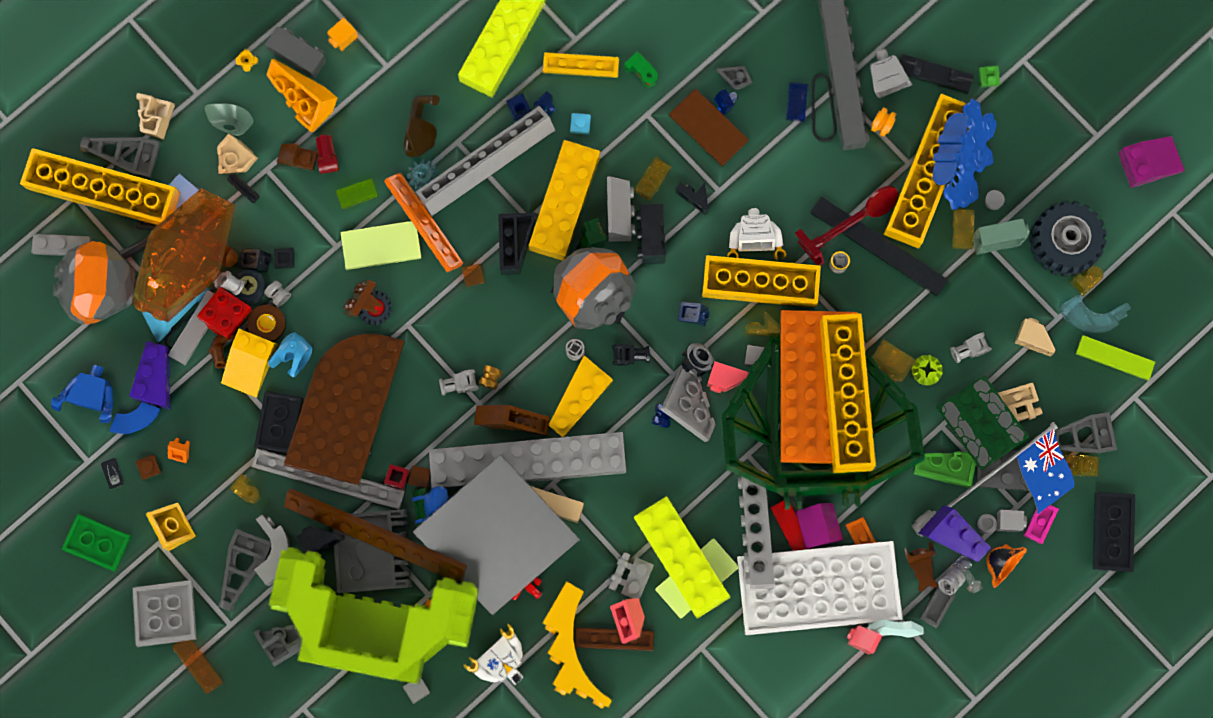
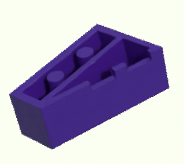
(152, 377)
(955, 533)

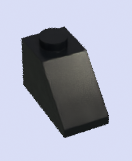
(318, 539)

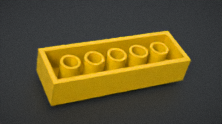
(564, 200)
(761, 281)

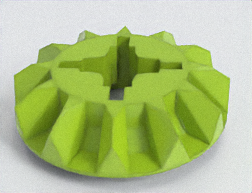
(919, 374)

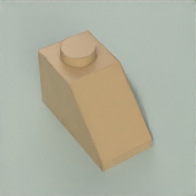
(1034, 337)

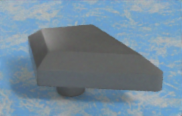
(735, 76)

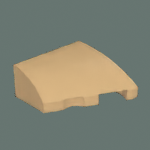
(154, 115)

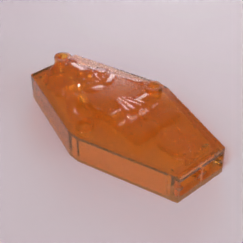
(183, 255)

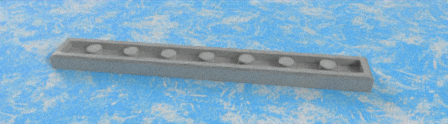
(366, 490)

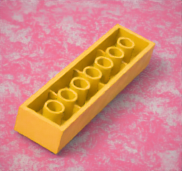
(99, 187)
(920, 192)
(847, 393)

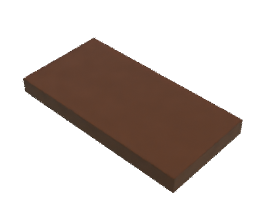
(708, 127)

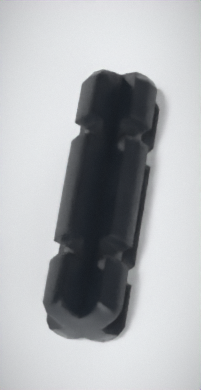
(243, 188)

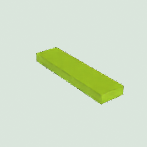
(1115, 357)

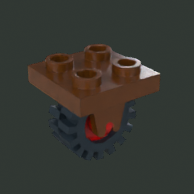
(369, 304)

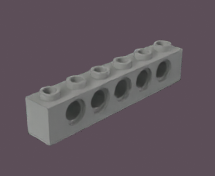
(765, 578)

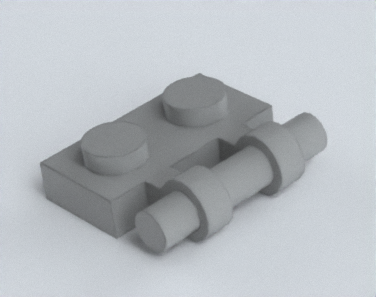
(636, 579)

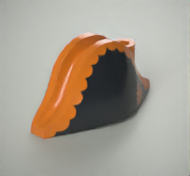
(1002, 561)

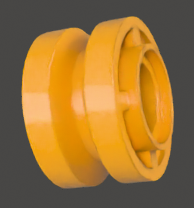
(883, 122)

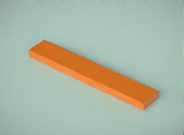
(423, 222)

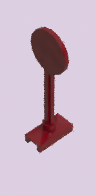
(877, 205)

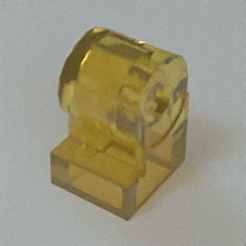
(1088, 281)
(246, 492)

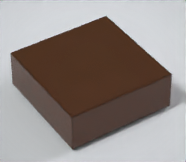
(419, 477)

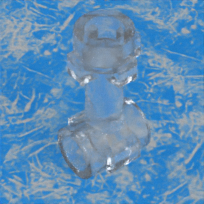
(963, 565)

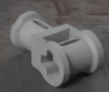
(229, 283)
(972, 347)
(459, 383)

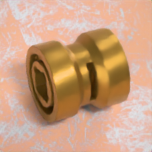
(490, 377)

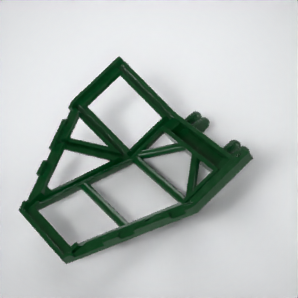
(806, 480)

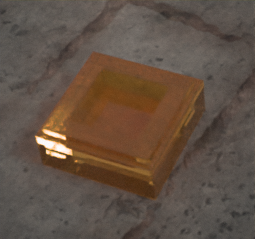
(473, 275)

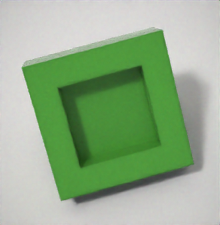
(989, 76)

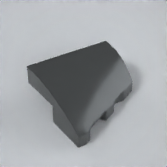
(280, 643)

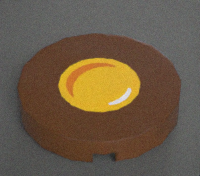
(267, 322)

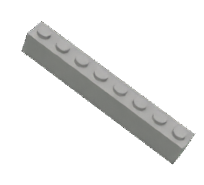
(485, 160)

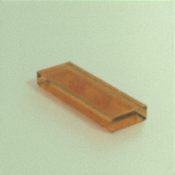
(198, 665)

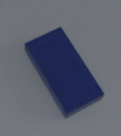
(797, 102)

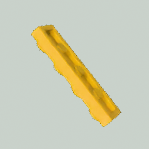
(581, 65)

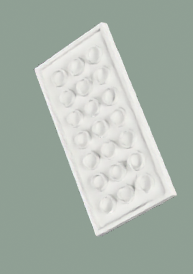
(823, 589)

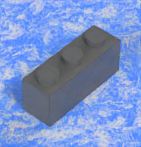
(296, 51)

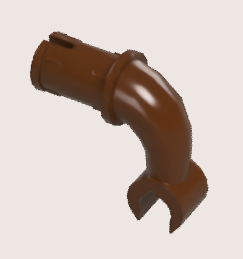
(217, 349)

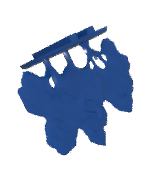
(969, 147)

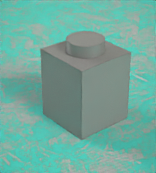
(1011, 521)

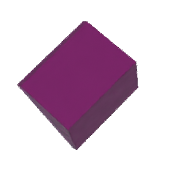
(819, 525)

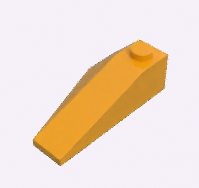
(307, 98)

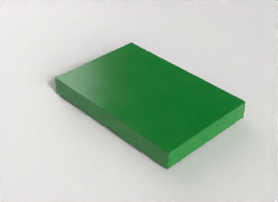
(96, 542)

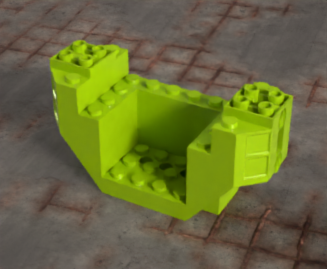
(367, 634)

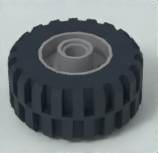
(1083, 244)

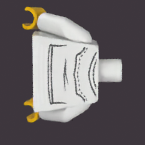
(756, 234)

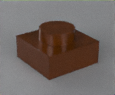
(148, 467)

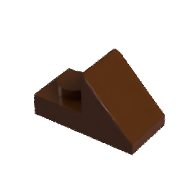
(297, 157)

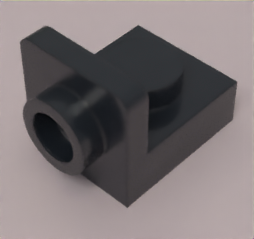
(254, 259)

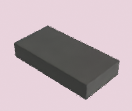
(936, 608)

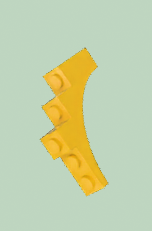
(571, 675)

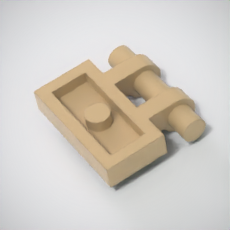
(1019, 397)

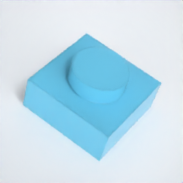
(580, 123)

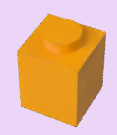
(342, 34)

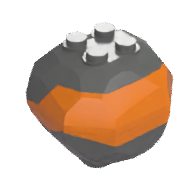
(93, 282)
(593, 287)

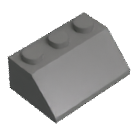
(619, 209)

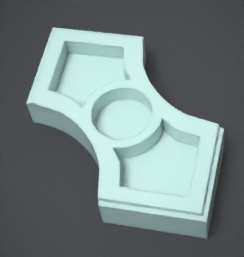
(905, 629)

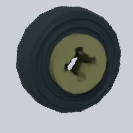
(254, 290)

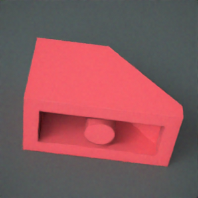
(725, 377)
(628, 619)
(863, 639)

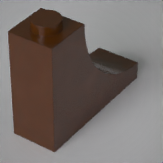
(511, 419)

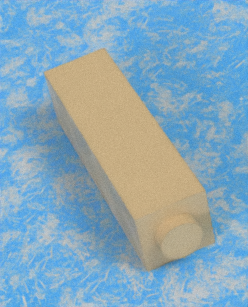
(562, 506)

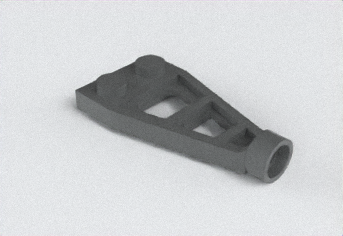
(145, 156)
(1101, 430)
(247, 544)

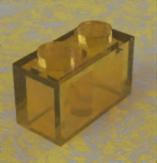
(893, 361)

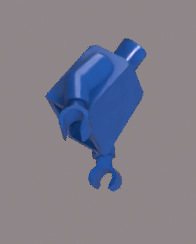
(88, 392)

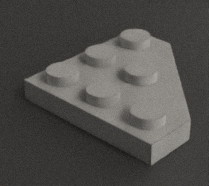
(689, 404)

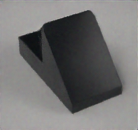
(697, 199)

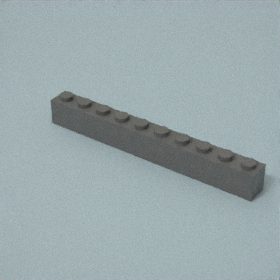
(842, 74)

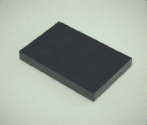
(277, 421)

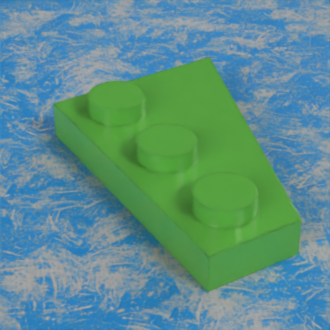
(951, 468)

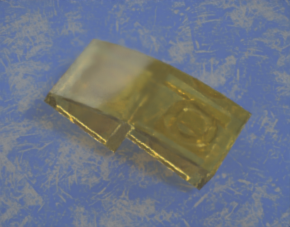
(652, 178)
(963, 229)
(1082, 465)

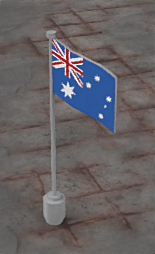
(1041, 468)

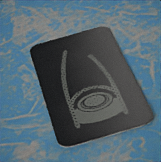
(112, 473)

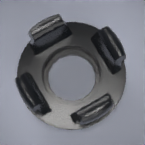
(701, 363)

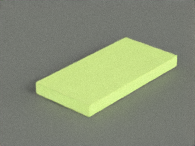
(380, 245)
(719, 561)

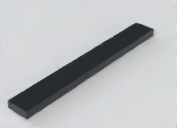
(881, 247)

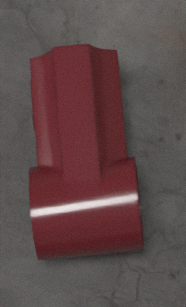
(326, 158)

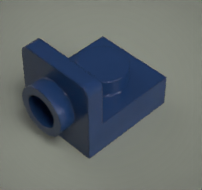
(693, 313)

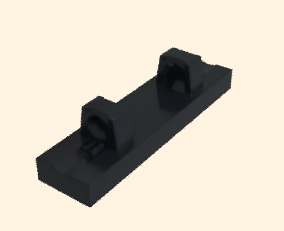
(936, 74)

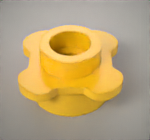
(251, 60)

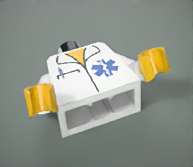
(500, 660)

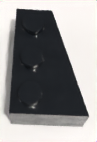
(651, 234)
(514, 239)

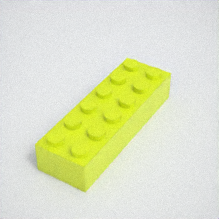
(499, 44)
(682, 557)

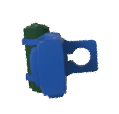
(428, 502)

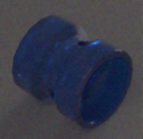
(661, 418)

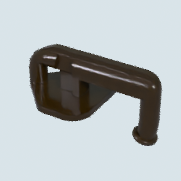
(419, 133)

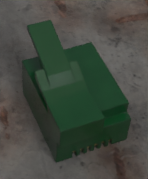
(592, 235)

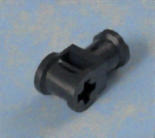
(629, 354)

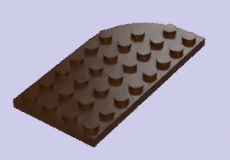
(344, 407)

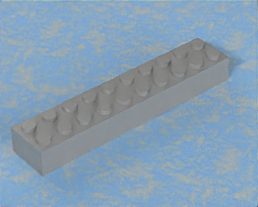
(532, 459)

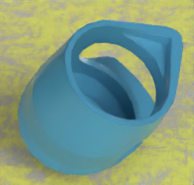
(294, 348)

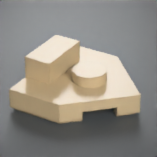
(234, 156)

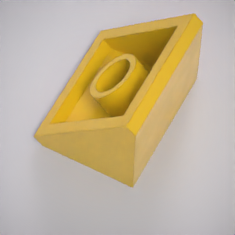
(170, 526)

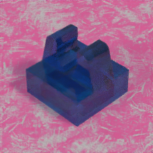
(725, 101)
(545, 103)

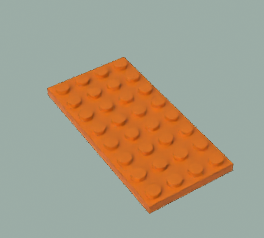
(803, 389)

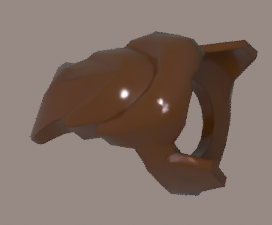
(920, 561)

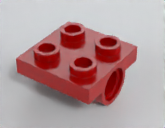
(224, 313)

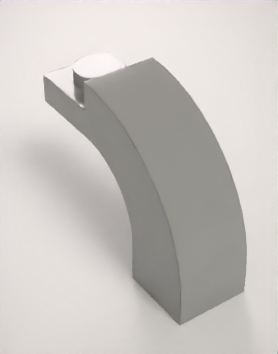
(279, 541)

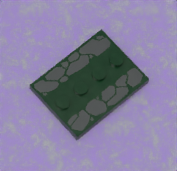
(982, 422)

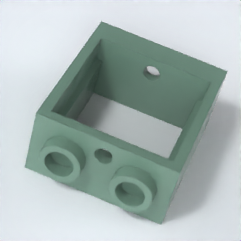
(1000, 236)

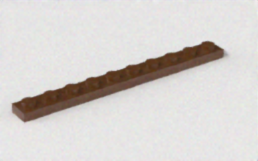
(375, 535)

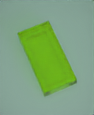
(356, 193)

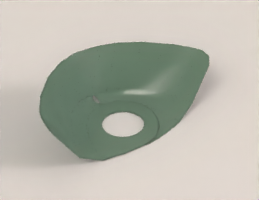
(225, 114)

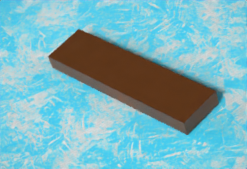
(611, 639)

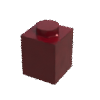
(397, 477)

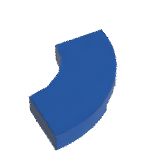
(136, 420)

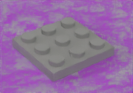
(164, 613)

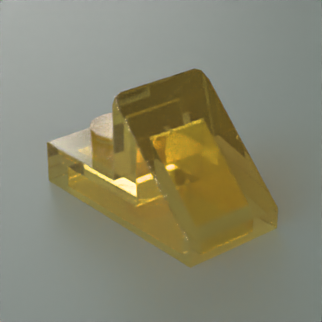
(768, 328)

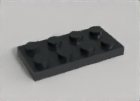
(1114, 532)

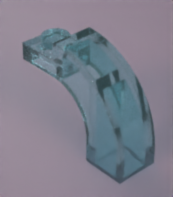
(1082, 318)

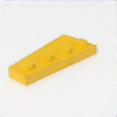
(580, 395)

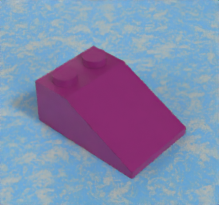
(1150, 161)

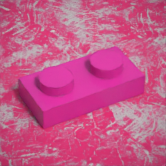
(1041, 524)

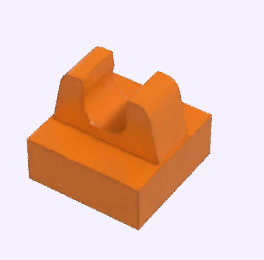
(178, 451)

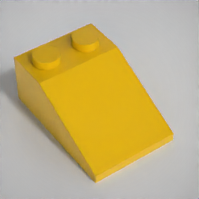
(248, 362)

